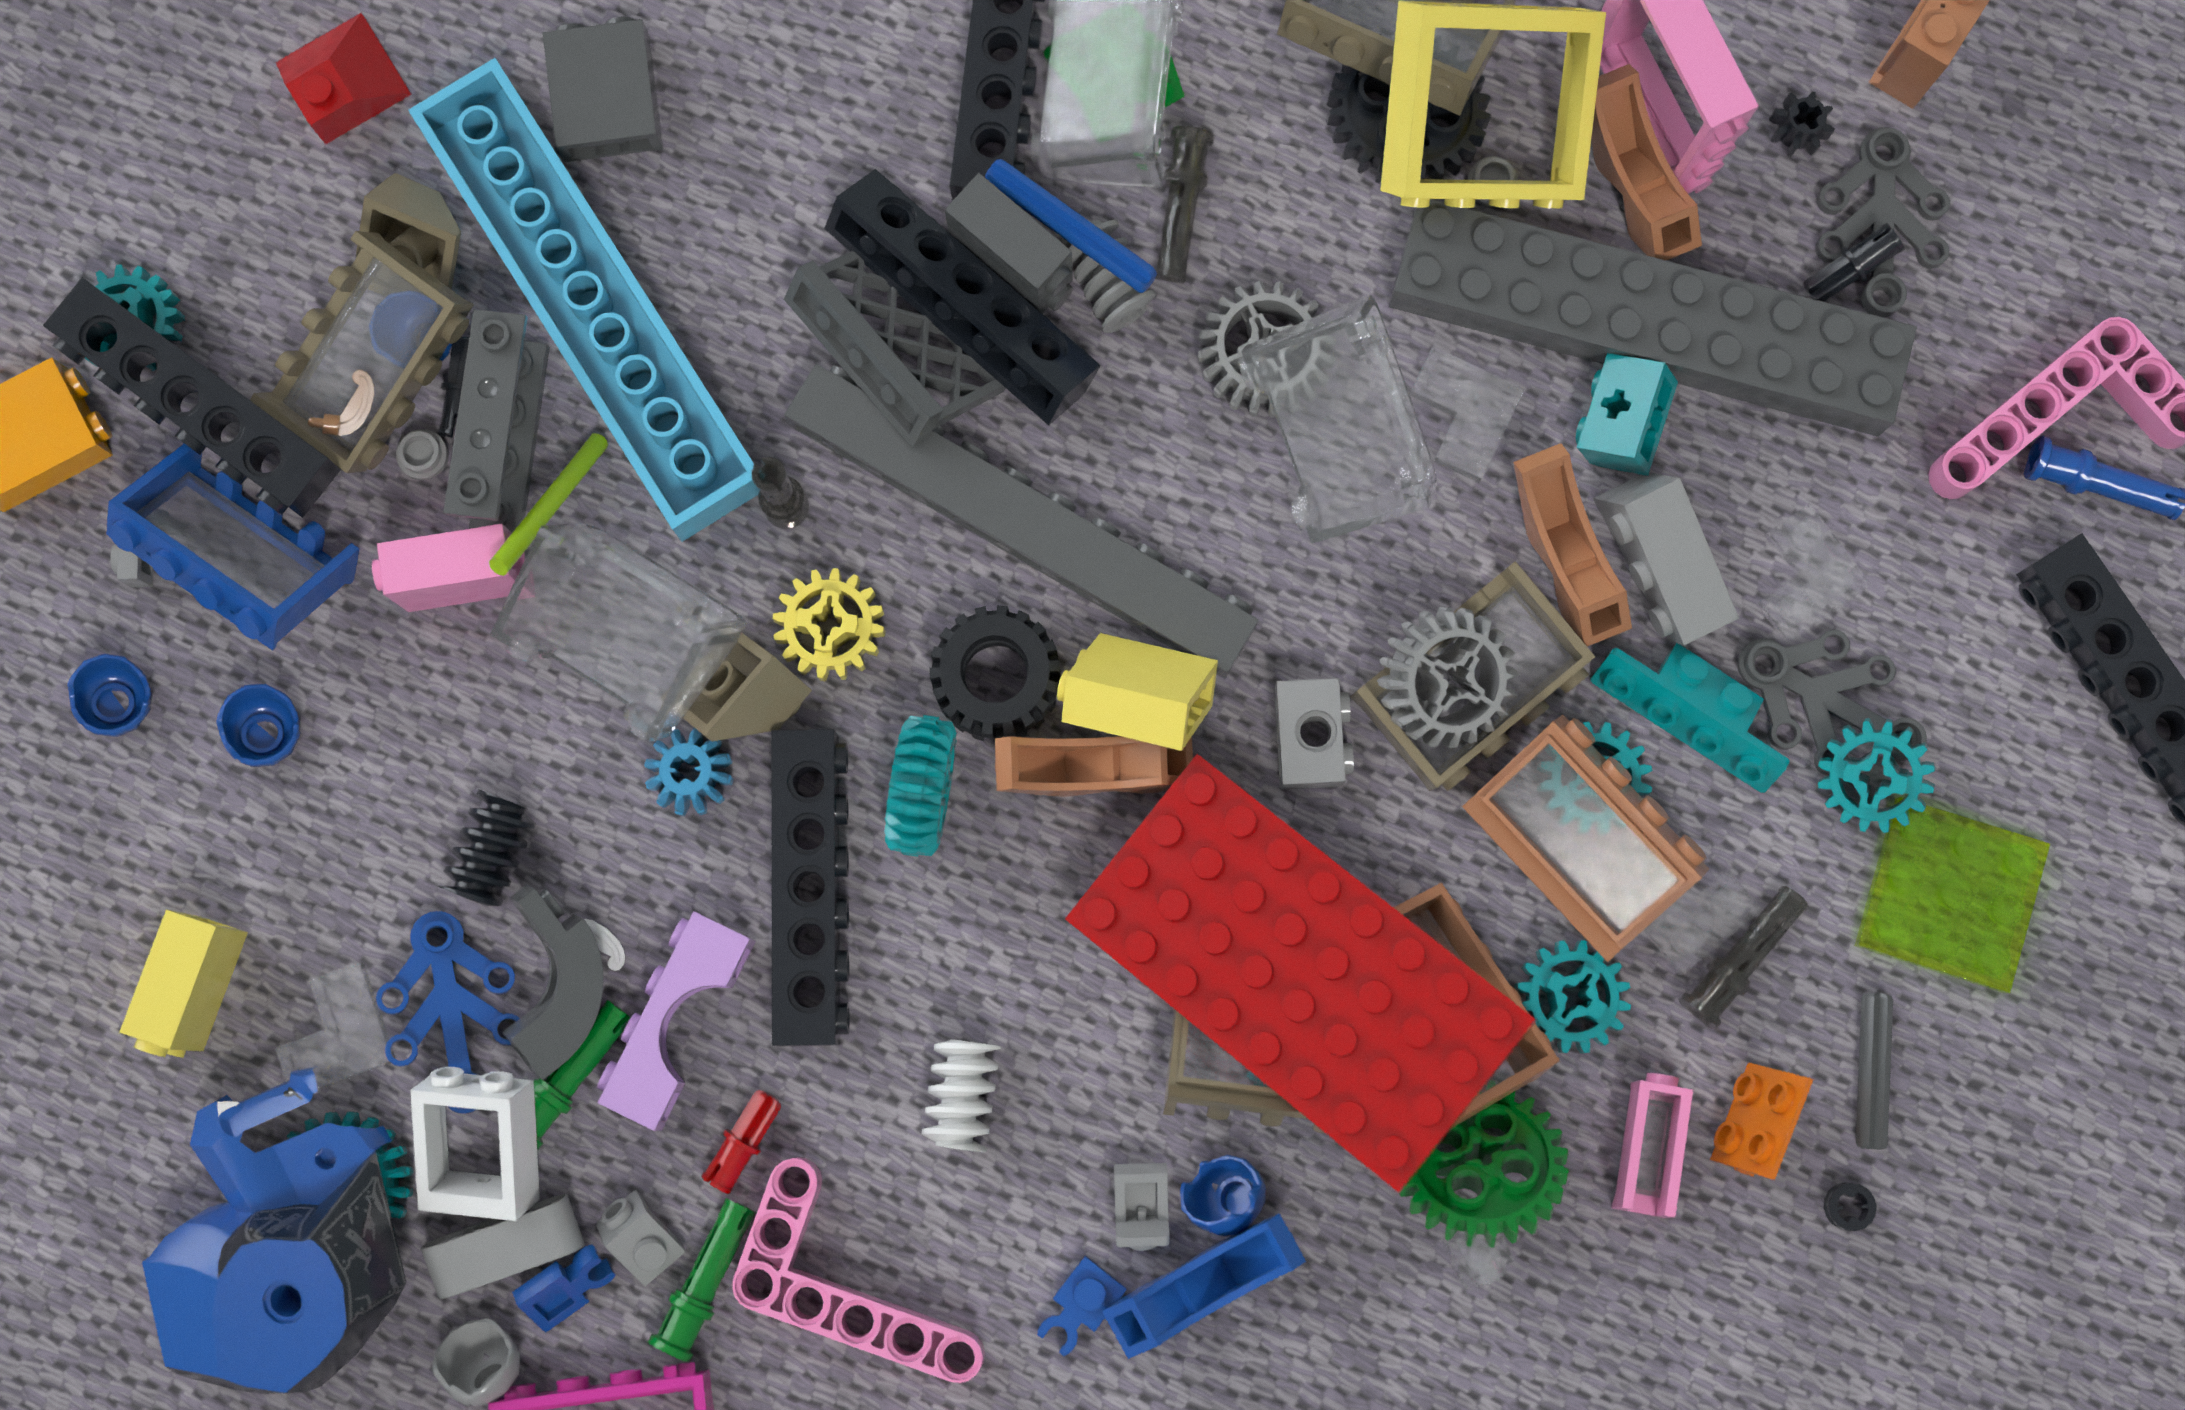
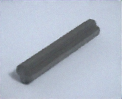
(1874, 1071)

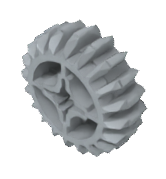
(1250, 310)
(1460, 662)

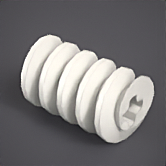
(960, 1095)

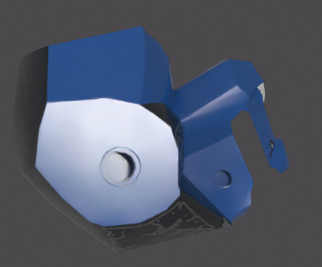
(289, 1268)

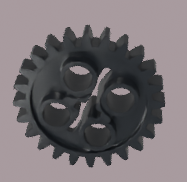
(1364, 124)

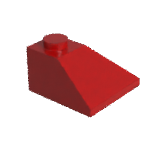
(342, 79)

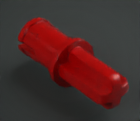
(742, 1141)

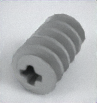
(1114, 298)

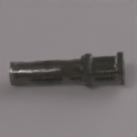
(1185, 175)
(779, 494)
(1729, 975)

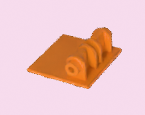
(1760, 1120)

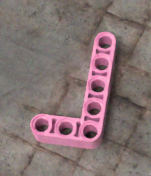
(2056, 396)
(836, 1298)

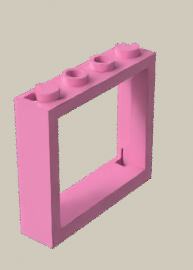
(1705, 71)

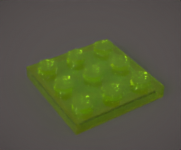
(1953, 897)

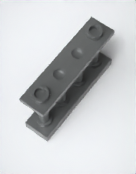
(496, 422)

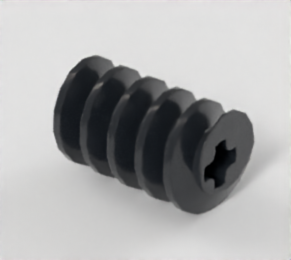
(488, 850)

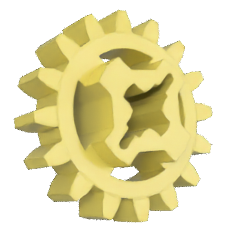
(805, 621)

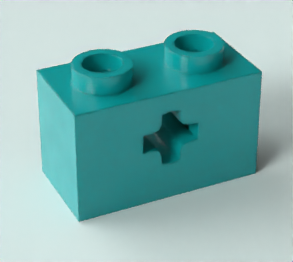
(1626, 413)

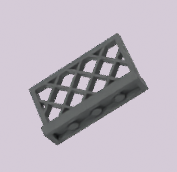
(869, 355)

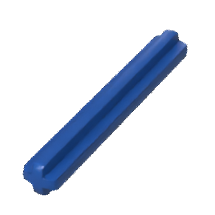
(1071, 226)

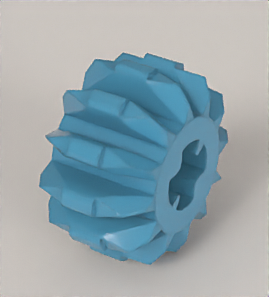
(687, 790)

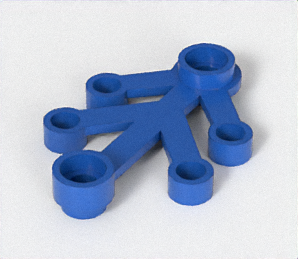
(447, 996)

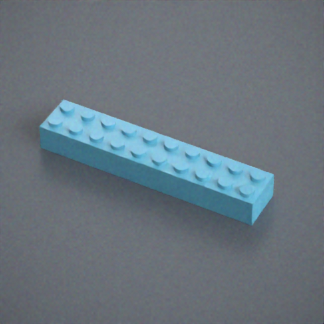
(587, 299)

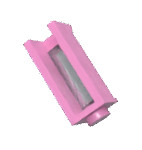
(1653, 1147)

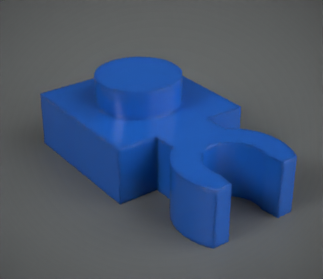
(560, 1291)
(1083, 1298)

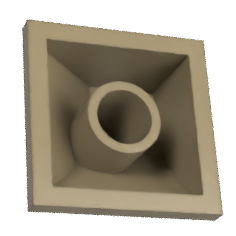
(415, 224)
(747, 695)

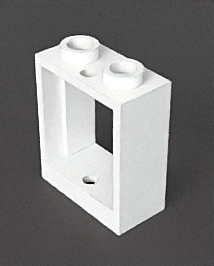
(473, 1193)

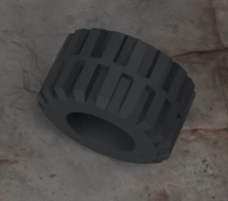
(988, 630)

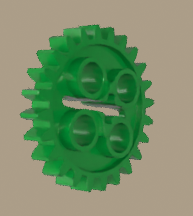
(1481, 1167)

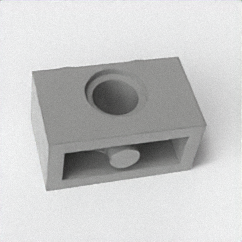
(1306, 702)

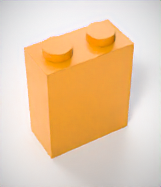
(46, 431)

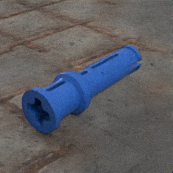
(2084, 473)

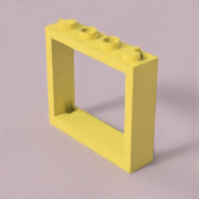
(1410, 95)

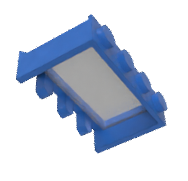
(226, 547)

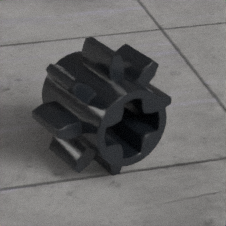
(1801, 136)

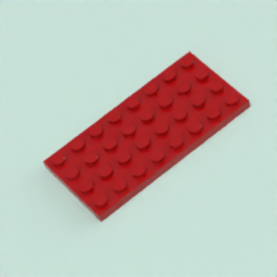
(1300, 972)

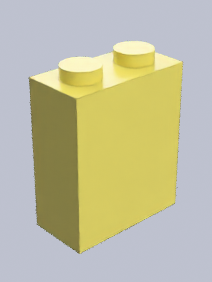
(1138, 691)
(182, 984)

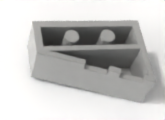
(1668, 556)

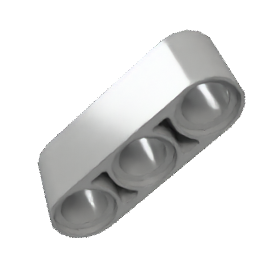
(502, 1247)

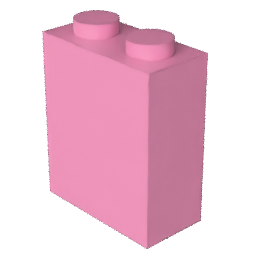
(443, 568)

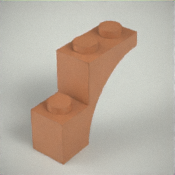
(1627, 153)
(1562, 535)
(1086, 765)

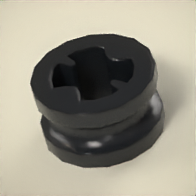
(1850, 1190)

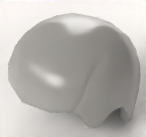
(461, 1366)

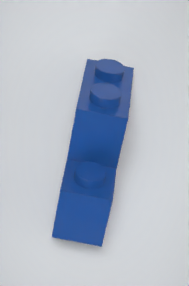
(1203, 1285)

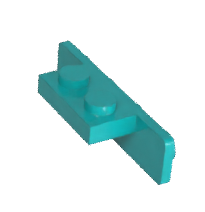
(1697, 708)

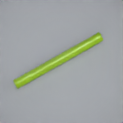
(548, 504)

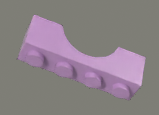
(643, 1080)

